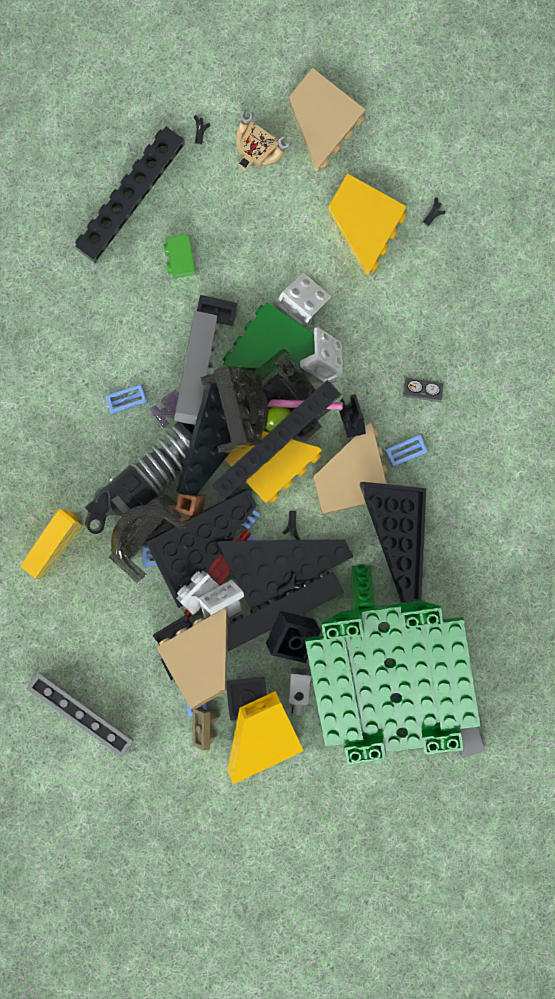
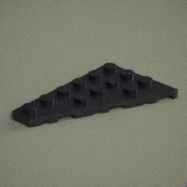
(209, 432)
(400, 527)
(195, 548)
(269, 564)

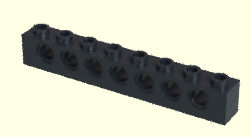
(163, 159)
(277, 439)

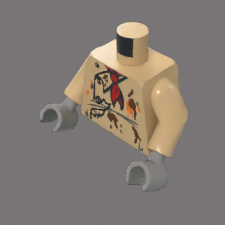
(257, 144)

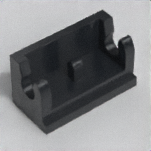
(223, 309)
(352, 418)
(171, 630)

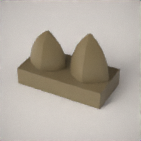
(201, 727)

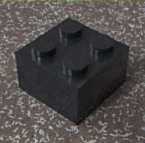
(289, 636)
(242, 692)

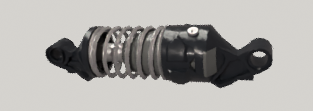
(142, 481)

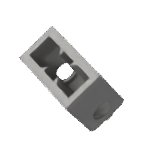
(299, 682)

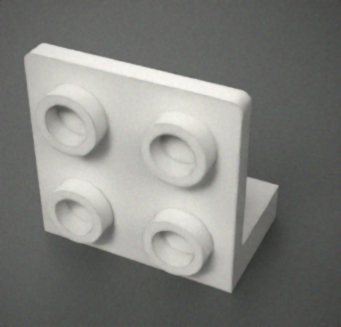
(302, 299)
(327, 359)
(200, 585)
(222, 597)

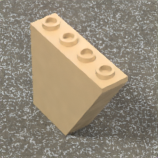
(324, 117)
(340, 478)
(199, 658)

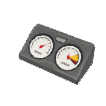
(423, 390)

